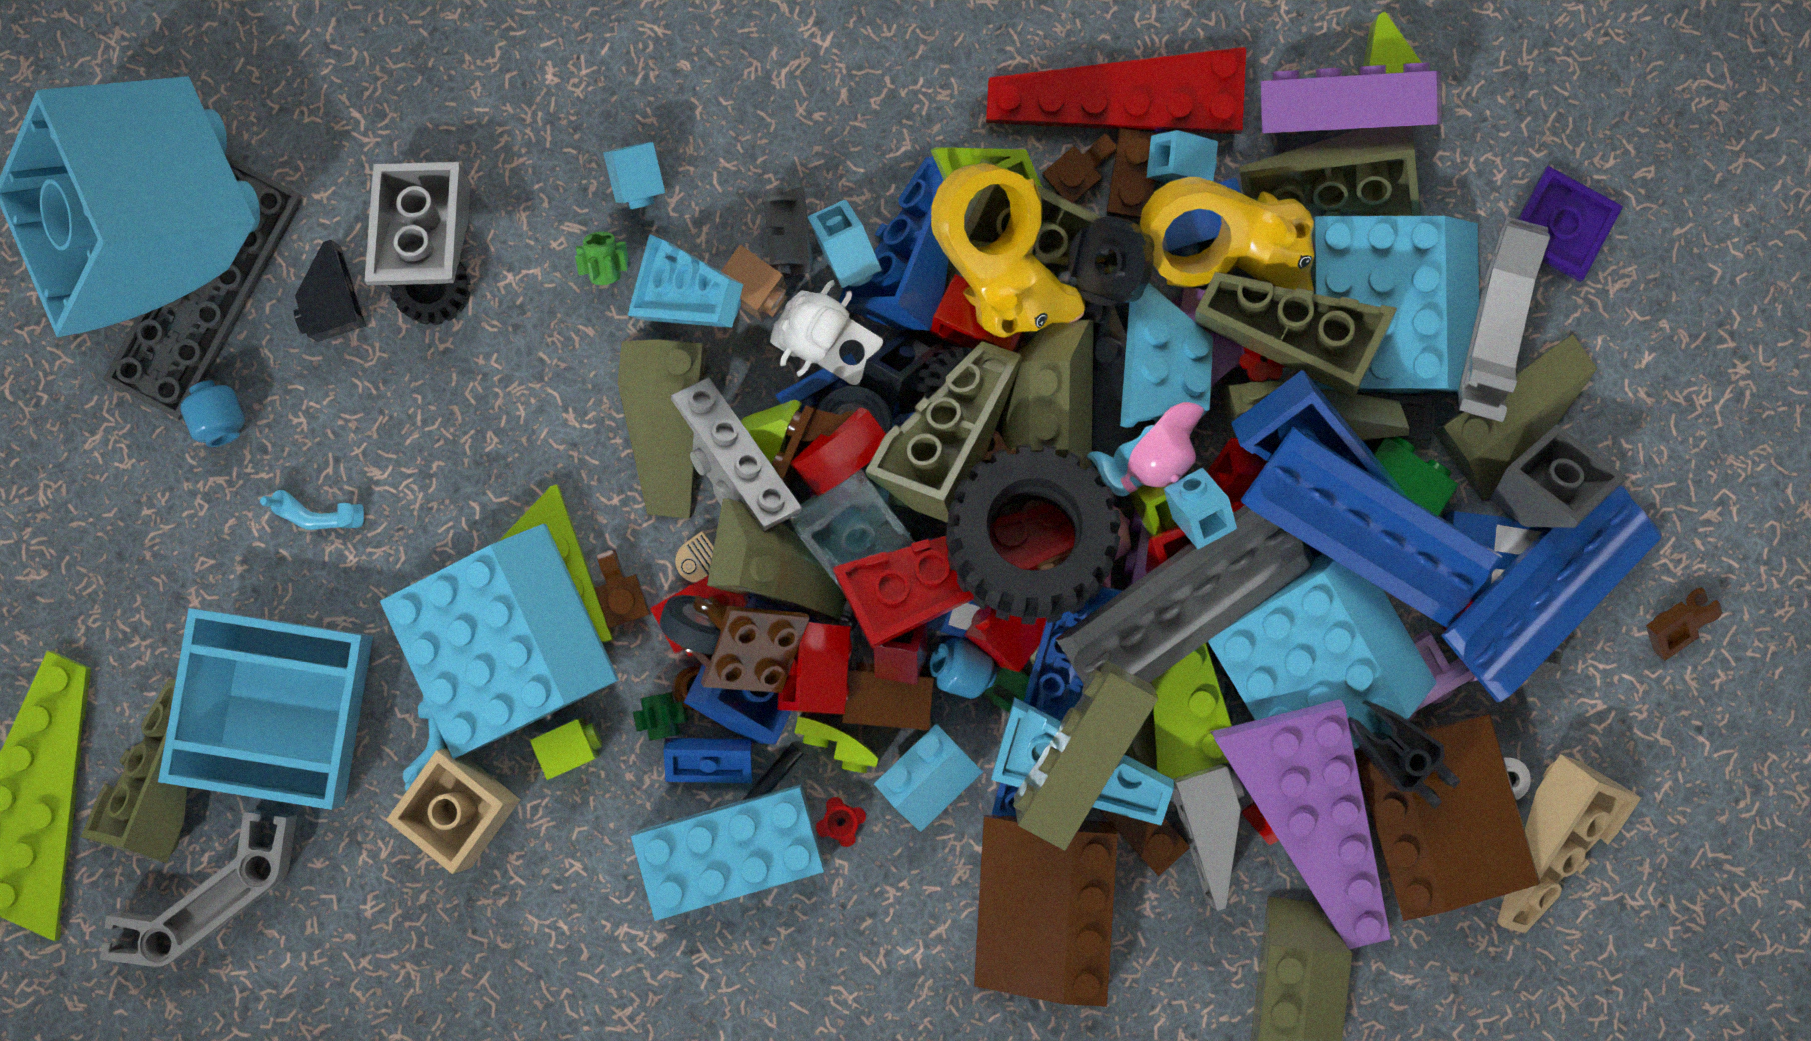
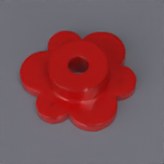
(1258, 370)

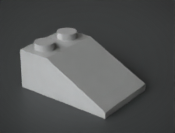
(416, 223)
(1210, 822)

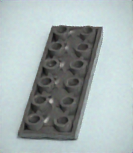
(180, 341)
(1187, 600)

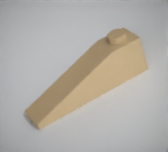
(1565, 820)

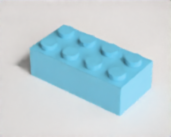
(728, 852)

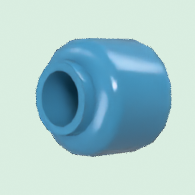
(212, 414)
(962, 668)

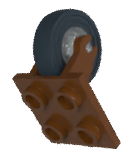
(824, 420)
(735, 644)

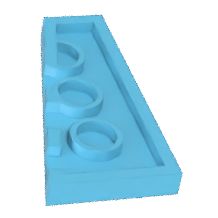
(683, 288)
(1130, 791)

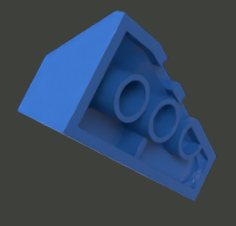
(910, 259)

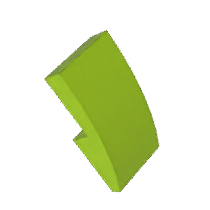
(849, 749)

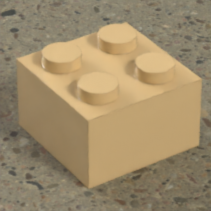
(453, 810)

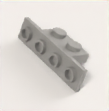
(732, 457)

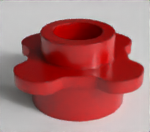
(829, 827)

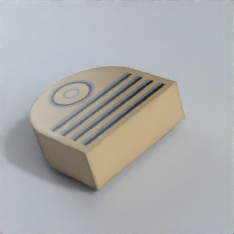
(695, 558)

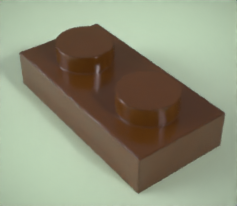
(1129, 184)
(1154, 843)

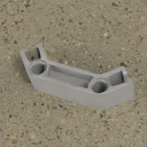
(1501, 319)
(212, 902)

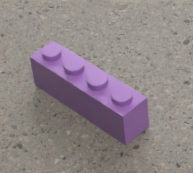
(1351, 101)

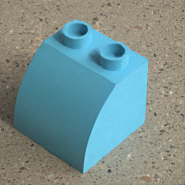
(122, 199)

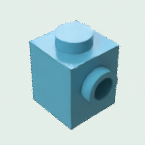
(1180, 156)
(634, 174)
(1200, 508)

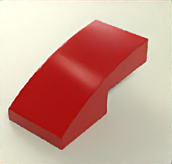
(840, 455)

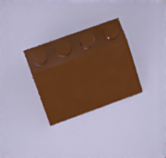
(1467, 845)
(1046, 913)

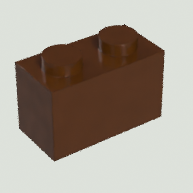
(887, 701)

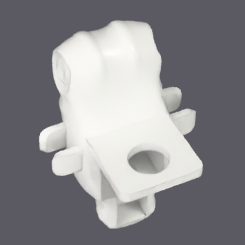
(814, 330)

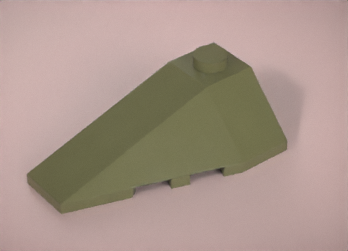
(1366, 415)
(770, 565)

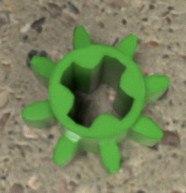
(601, 258)

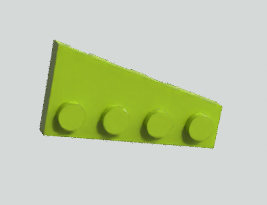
(1186, 714)

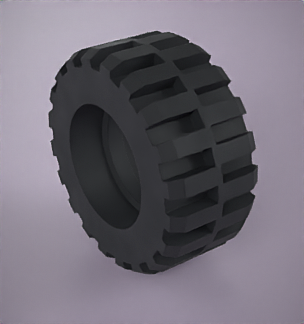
(1045, 479)

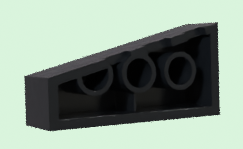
(1109, 353)

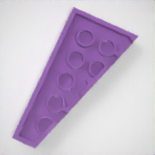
(1311, 795)

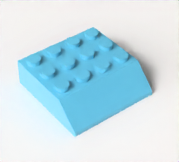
(1424, 271)
(499, 640)
(1321, 643)
(265, 709)

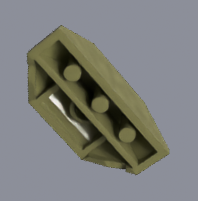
(1053, 392)
(1300, 976)

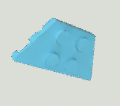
(1164, 360)

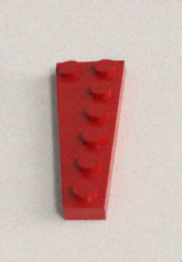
(1167, 93)
(917, 585)

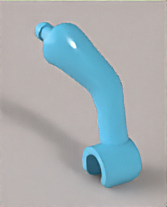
(288, 507)
(434, 743)

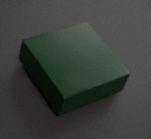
(1006, 687)

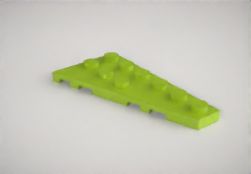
(40, 795)

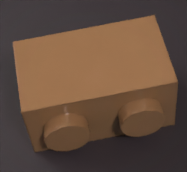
(763, 285)

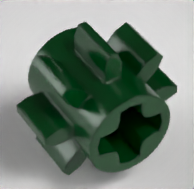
(660, 716)

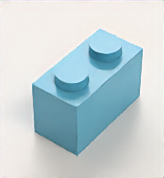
(844, 244)
(928, 778)

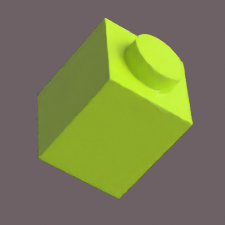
(567, 747)

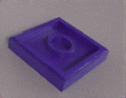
(1575, 220)

